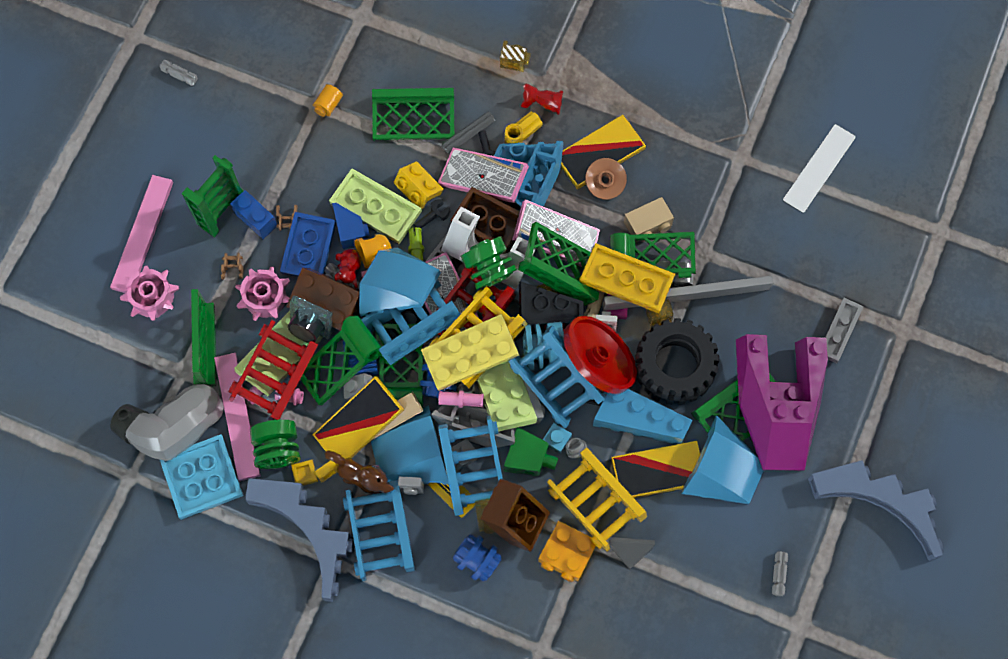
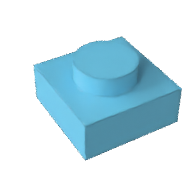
(557, 437)

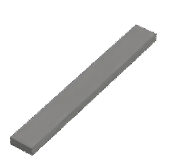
(700, 291)

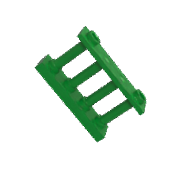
(213, 196)

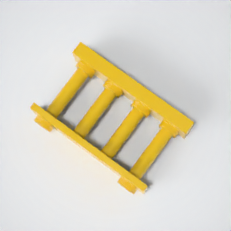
(481, 298)
(618, 494)

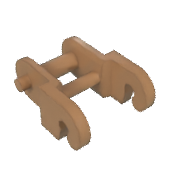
(279, 217)
(225, 267)

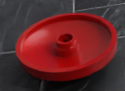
(600, 354)

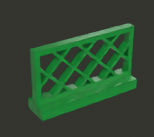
(412, 96)
(550, 276)
(203, 340)
(719, 401)

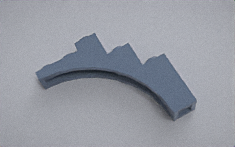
(912, 509)
(329, 545)

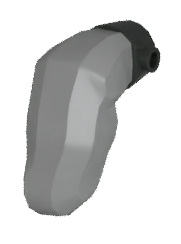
(172, 426)

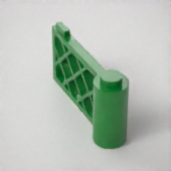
(625, 244)
(363, 346)
(397, 388)

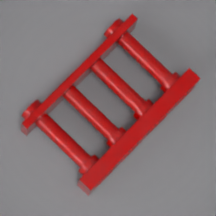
(502, 297)
(284, 389)

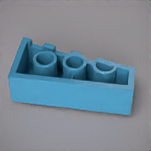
(641, 417)

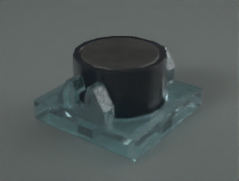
(309, 320)

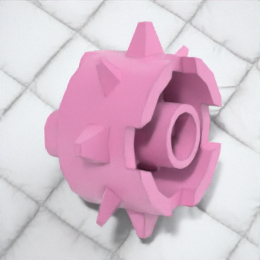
(149, 282)
(253, 293)

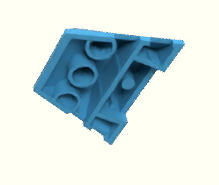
(543, 169)
(396, 282)
(411, 451)
(724, 468)

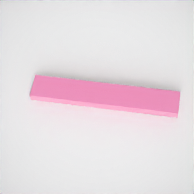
(142, 231)
(237, 419)

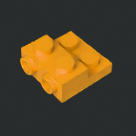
(567, 552)

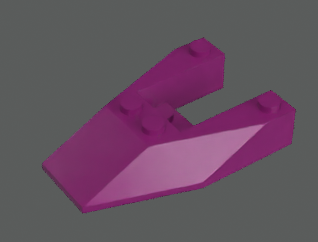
(781, 413)

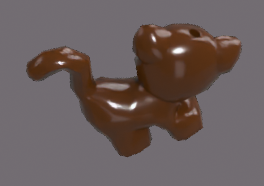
(367, 478)

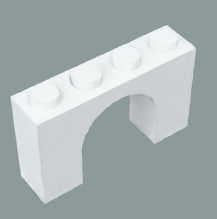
(462, 237)

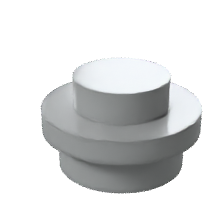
(575, 447)

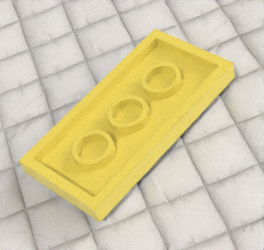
(470, 352)

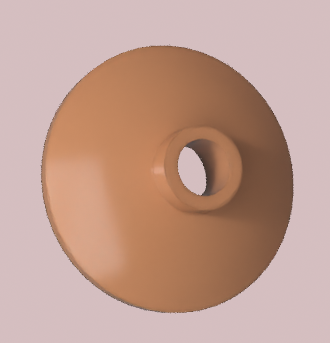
(606, 168)

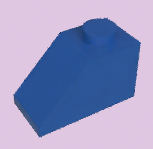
(349, 226)

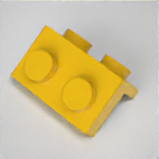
(417, 184)

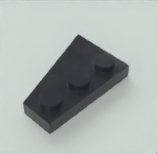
(545, 306)

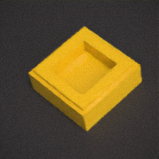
(326, 471)
(304, 472)

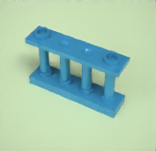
(416, 335)
(555, 341)
(452, 458)
(400, 537)

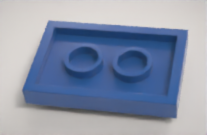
(307, 244)

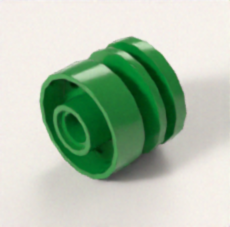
(488, 262)
(275, 444)

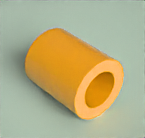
(327, 100)

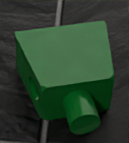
(528, 455)

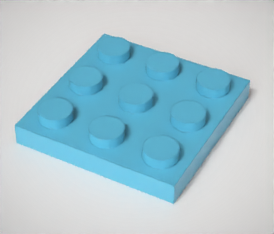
(202, 477)

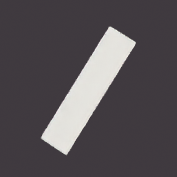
(819, 168)

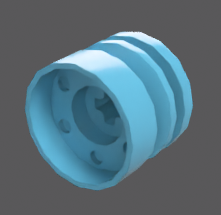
(531, 341)

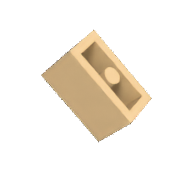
(649, 218)

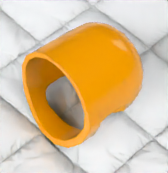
(369, 248)

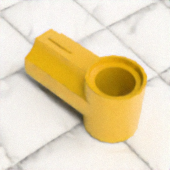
(523, 128)

